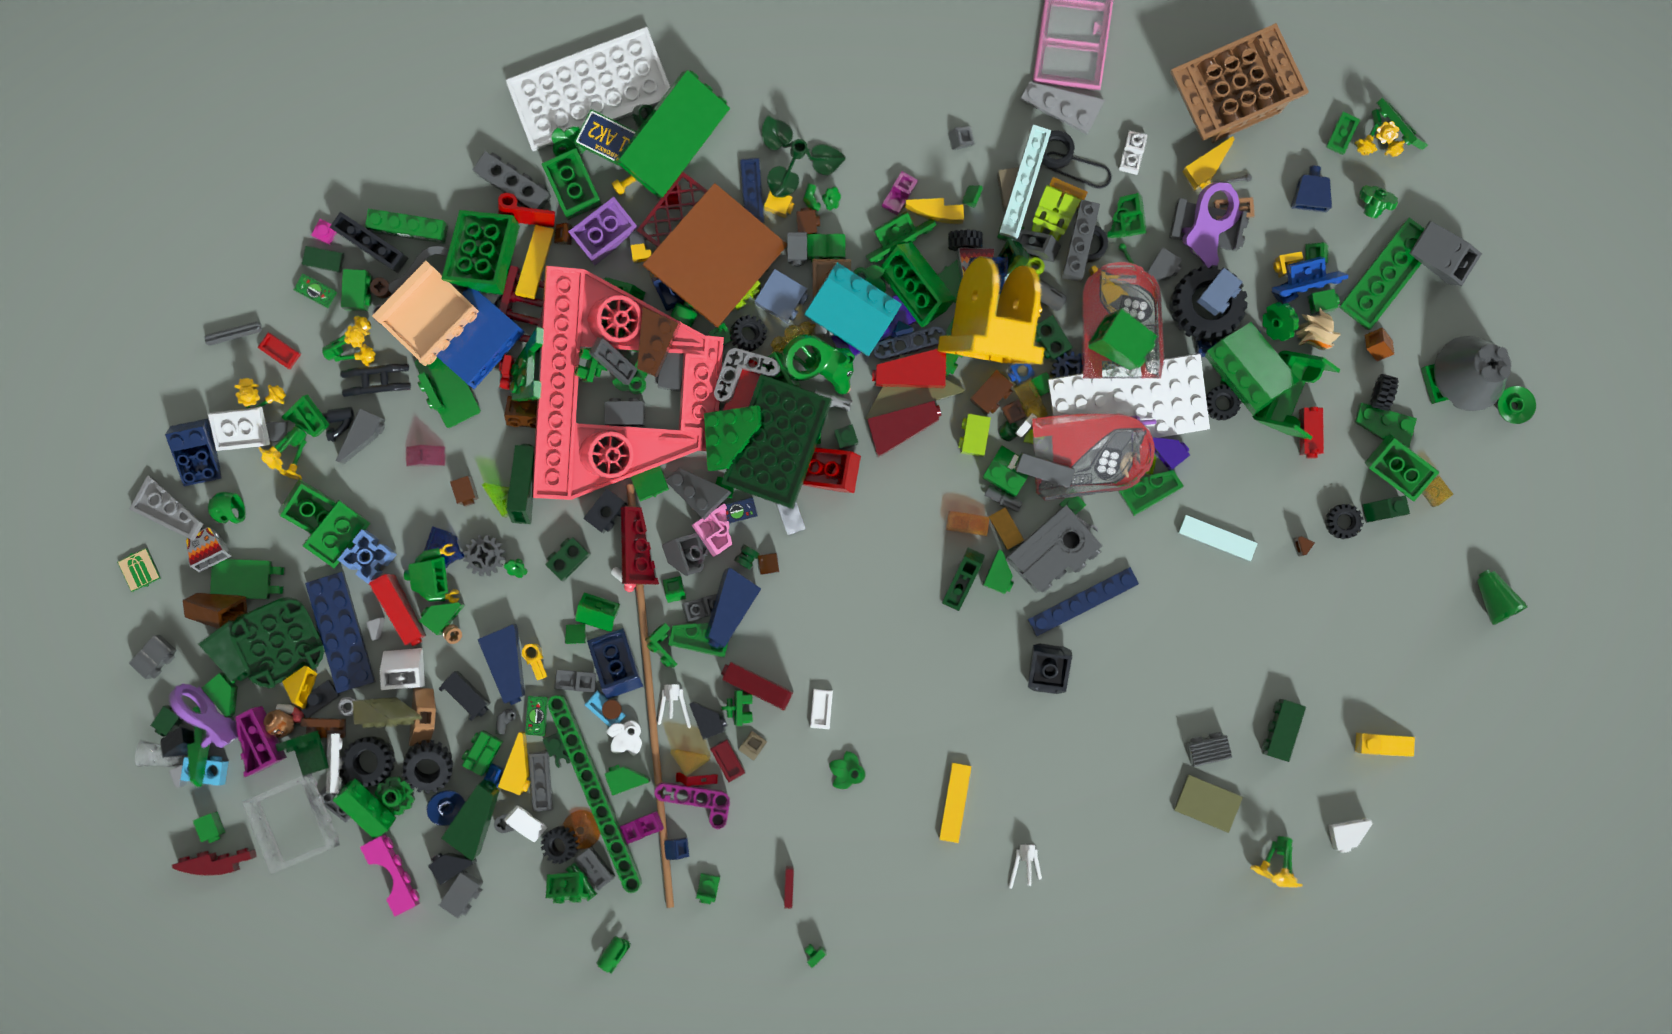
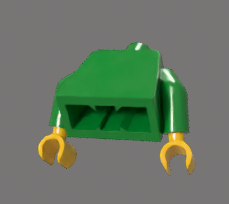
(429, 577)

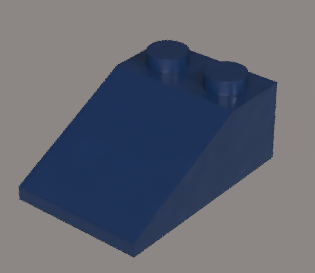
(614, 663)

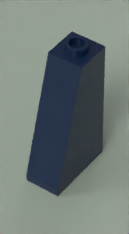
(730, 606)
(504, 661)

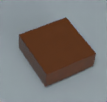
(1014, 411)

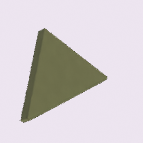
(899, 398)

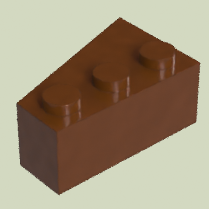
(655, 341)

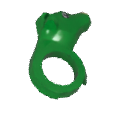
(831, 362)

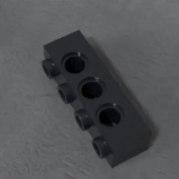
(369, 242)

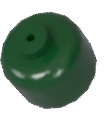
(1007, 431)

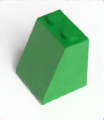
(1123, 340)

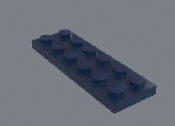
(340, 632)

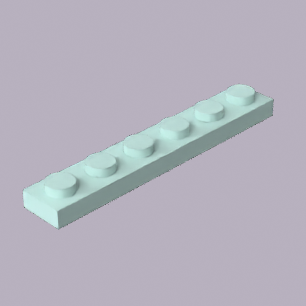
(1025, 182)

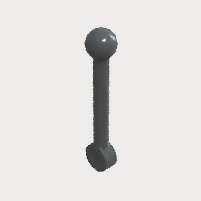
(1248, 177)

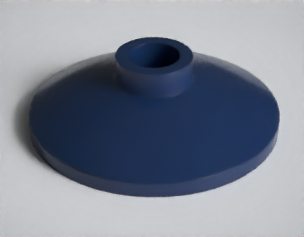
(441, 814)

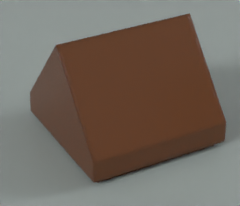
(562, 235)
(1303, 545)

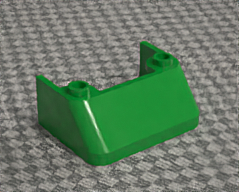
(1279, 412)

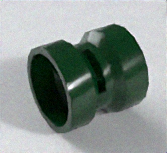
(743, 559)

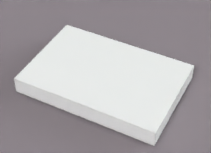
(239, 428)

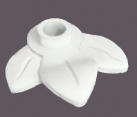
(623, 740)

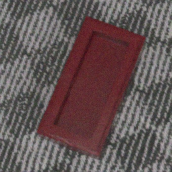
(727, 760)
(789, 887)

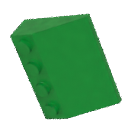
(481, 251)
(1251, 368)

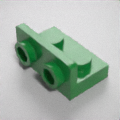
(565, 887)

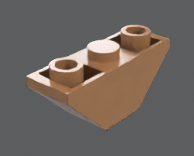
(424, 704)

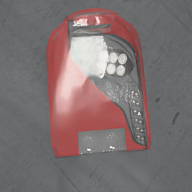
(1137, 293)
(1103, 449)

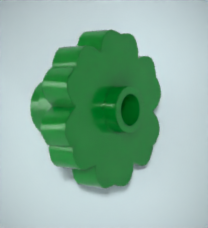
(1377, 200)
(1280, 321)
(403, 792)

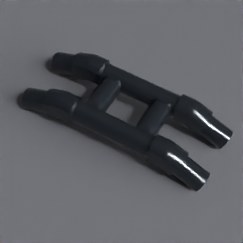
(385, 385)

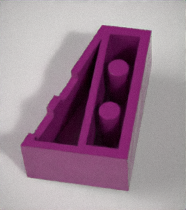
(257, 744)

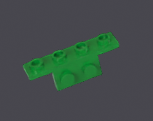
(896, 232)

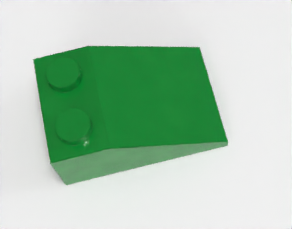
(1401, 467)
(305, 506)

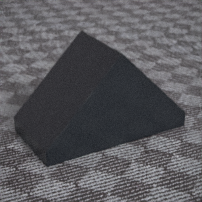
(176, 742)

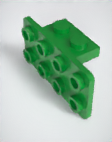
(447, 393)

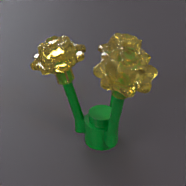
(779, 343)

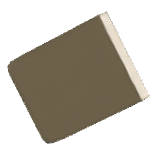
(752, 745)

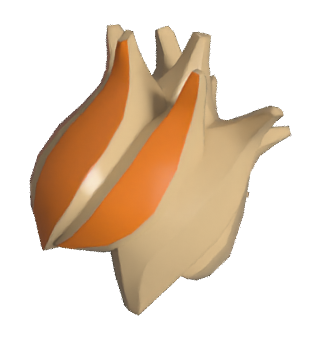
(1318, 331)

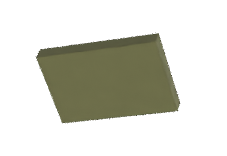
(1208, 803)

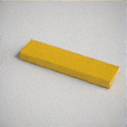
(534, 262)
(955, 802)

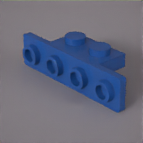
(1308, 275)

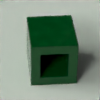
(846, 437)
(166, 721)

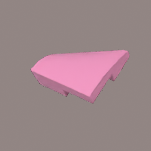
(714, 531)

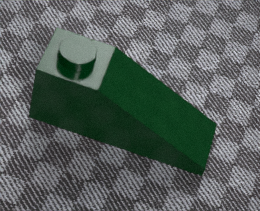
(963, 579)

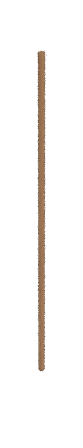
(652, 722)

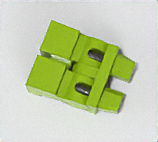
(1050, 200)

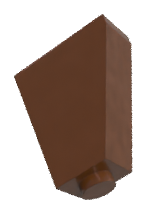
(214, 609)

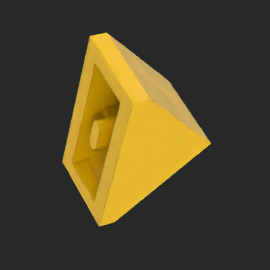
(300, 685)

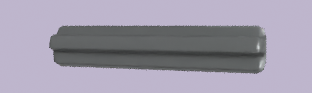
(233, 333)

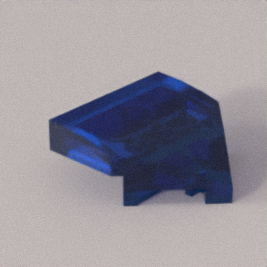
(440, 538)

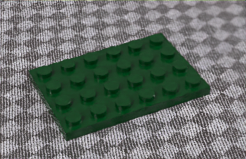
(782, 448)

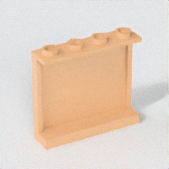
(426, 313)

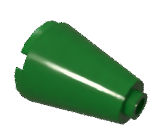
(1499, 597)

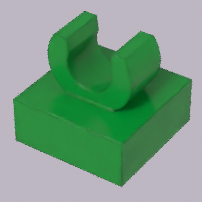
(815, 955)

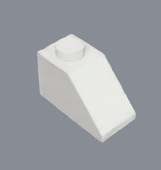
(1348, 834)

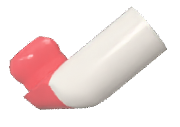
(617, 573)
(292, 710)

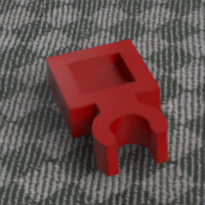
(505, 368)

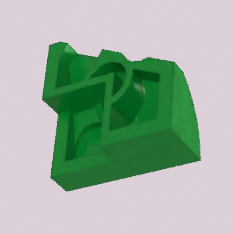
(1129, 217)

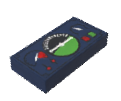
(741, 510)

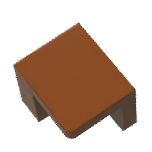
(1379, 344)

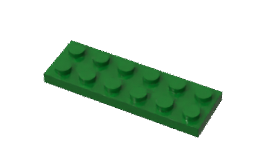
(1384, 277)

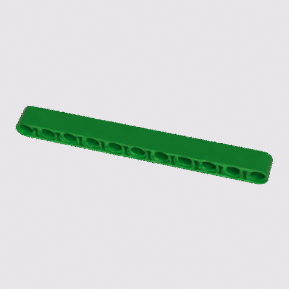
(594, 803)

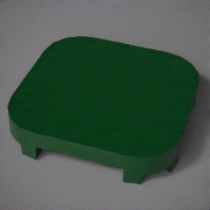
(276, 641)

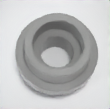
(341, 706)

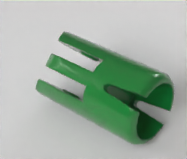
(613, 954)

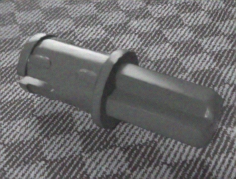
(1003, 498)

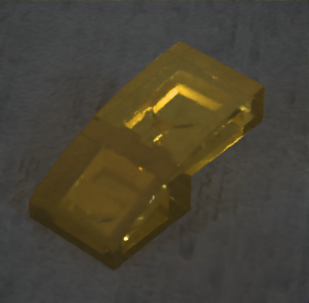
(1030, 399)

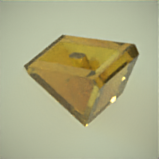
(688, 760)

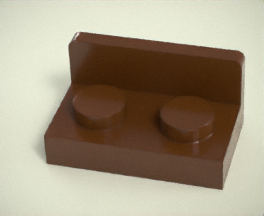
(521, 413)
(325, 726)

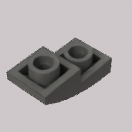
(699, 608)

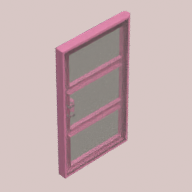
(1073, 43)

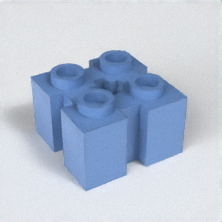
(355, 557)

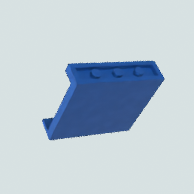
(481, 342)

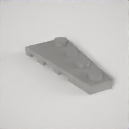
(1066, 106)
(165, 510)

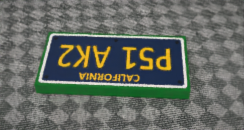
(603, 136)

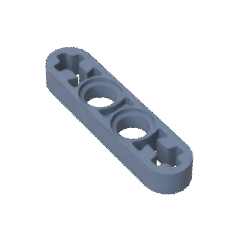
(908, 340)

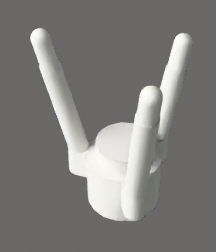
(670, 694)
(1027, 853)

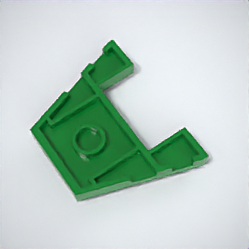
(523, 384)

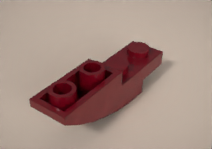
(212, 864)

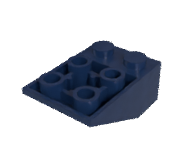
(194, 452)

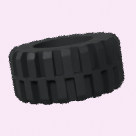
(1191, 321)

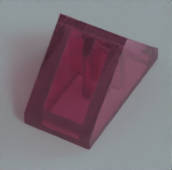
(425, 455)

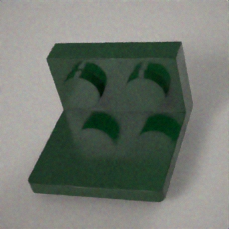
(308, 752)

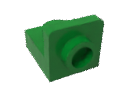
(707, 888)

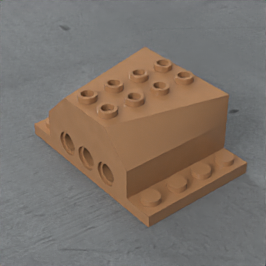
(1239, 84)

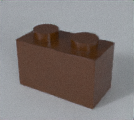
(992, 392)

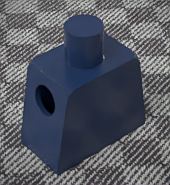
(1313, 192)

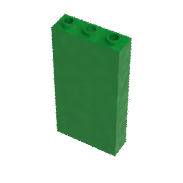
(672, 133)

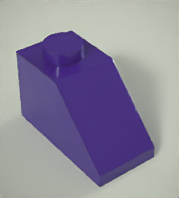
(1170, 451)

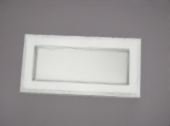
(821, 708)

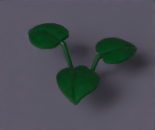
(783, 181)

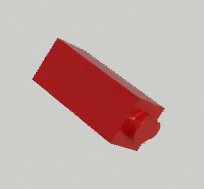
(1312, 422)

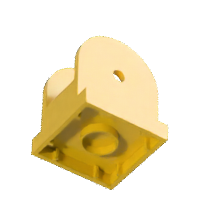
(1000, 338)

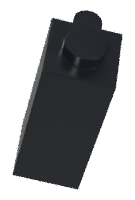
(465, 695)

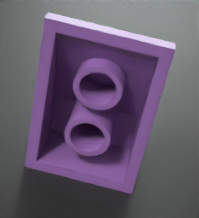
(603, 231)

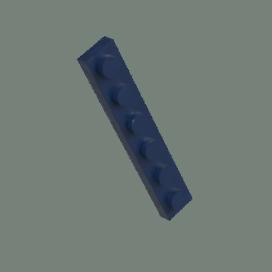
(1083, 601)

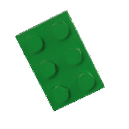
(335, 533)

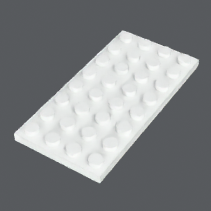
(602, 78)
(1173, 400)

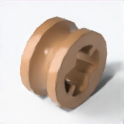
(452, 639)

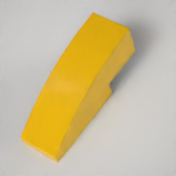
(935, 210)

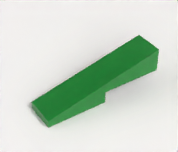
(197, 755)

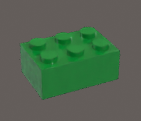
(571, 184)

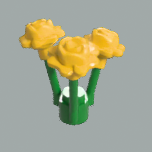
(354, 336)

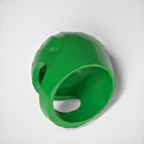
(221, 507)

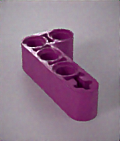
(691, 800)

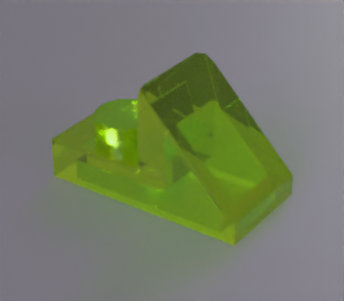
(496, 494)

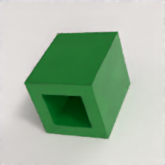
(1325, 300)
(209, 827)

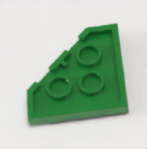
(728, 434)

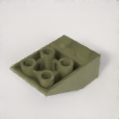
(383, 712)

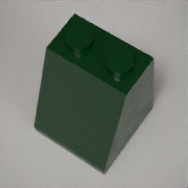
(223, 653)

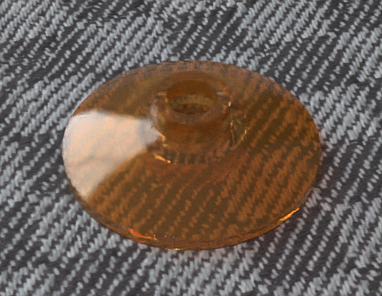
(585, 820)

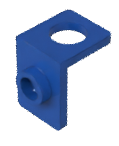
(1015, 377)

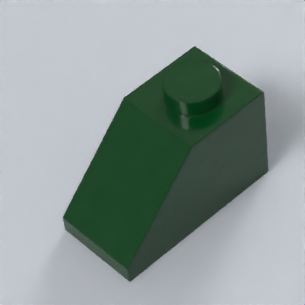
(1016, 254)
(1386, 509)

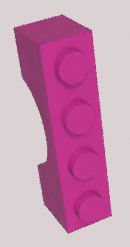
(381, 852)

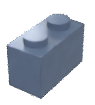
(1220, 291)

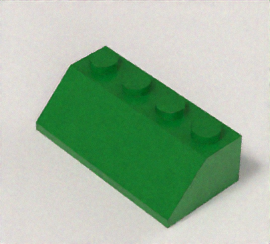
(916, 284)

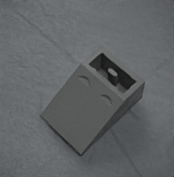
(1445, 254)

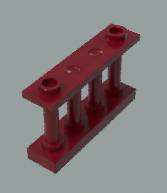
(509, 297)

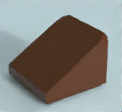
(768, 563)

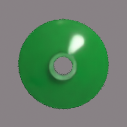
(1525, 405)

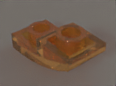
(967, 523)

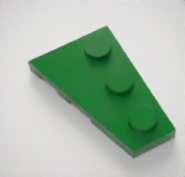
(1150, 491)

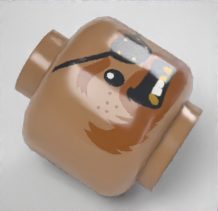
(279, 723)

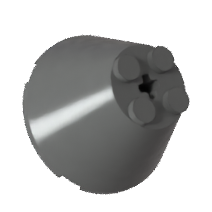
(1472, 372)

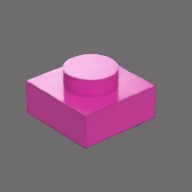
(323, 232)

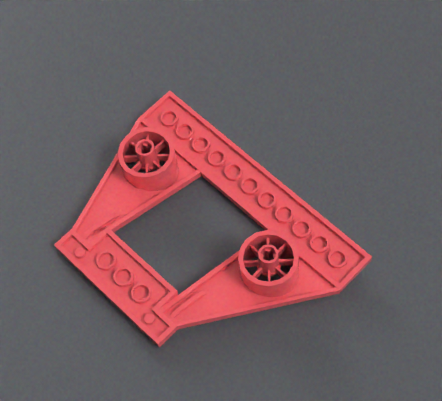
(565, 448)

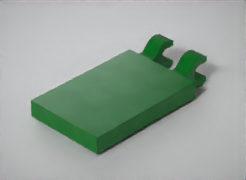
(245, 578)

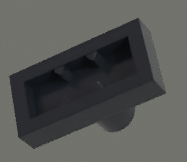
(320, 698)

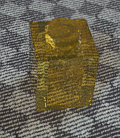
(1437, 492)

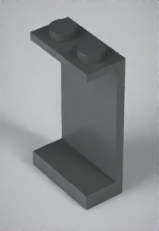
(1185, 216)

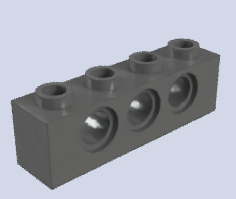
(489, 162)
(1080, 240)

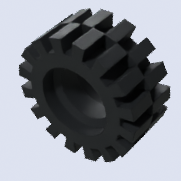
(965, 239)
(757, 328)
(1384, 392)
(1220, 414)
(1335, 529)
(550, 848)

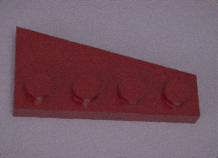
(636, 558)

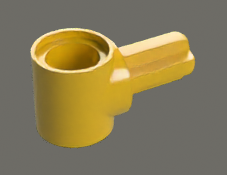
(536, 663)

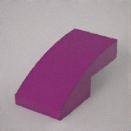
(899, 193)
(641, 827)

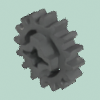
(485, 563)

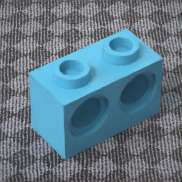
(209, 777)

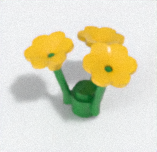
(271, 456)
(1285, 878)

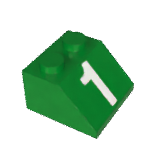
(1003, 473)

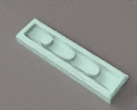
(1217, 538)

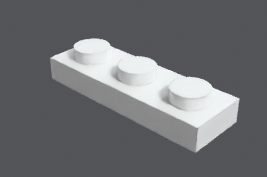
(333, 781)

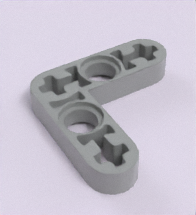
(742, 363)

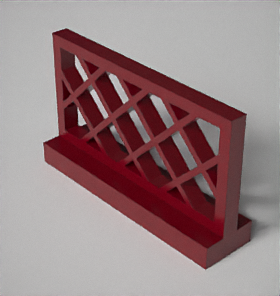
(658, 206)

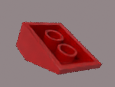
(833, 470)

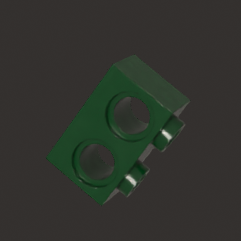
(1056, 336)
(571, 563)

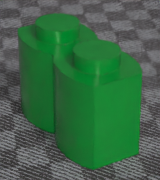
(826, 246)

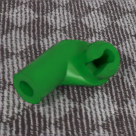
(809, 199)

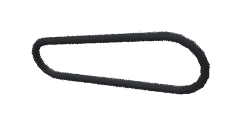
(1078, 179)

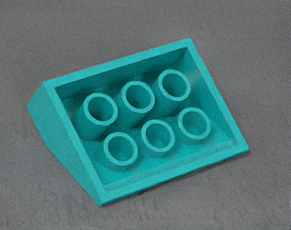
(852, 309)

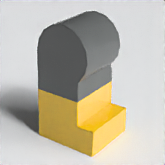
(638, 247)

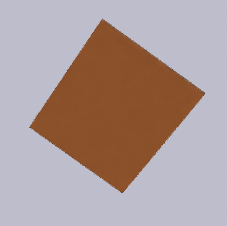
(715, 255)

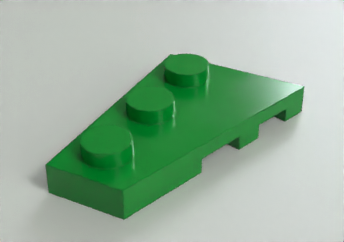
(1408, 132)
(1384, 422)
(693, 638)

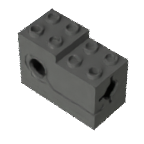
(1052, 548)

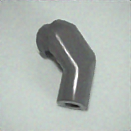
(504, 718)

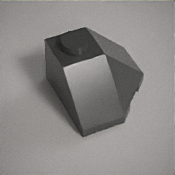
(686, 554)

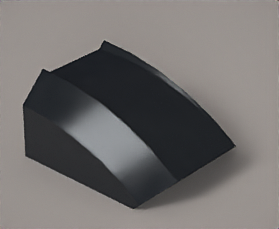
(1049, 668)

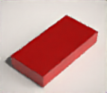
(279, 350)

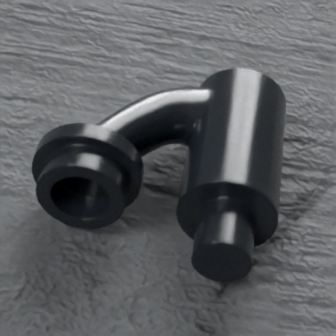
(337, 415)

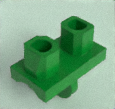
(587, 372)
(739, 716)

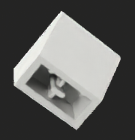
(402, 669)

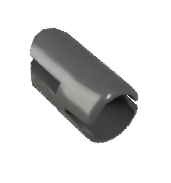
(1051, 296)

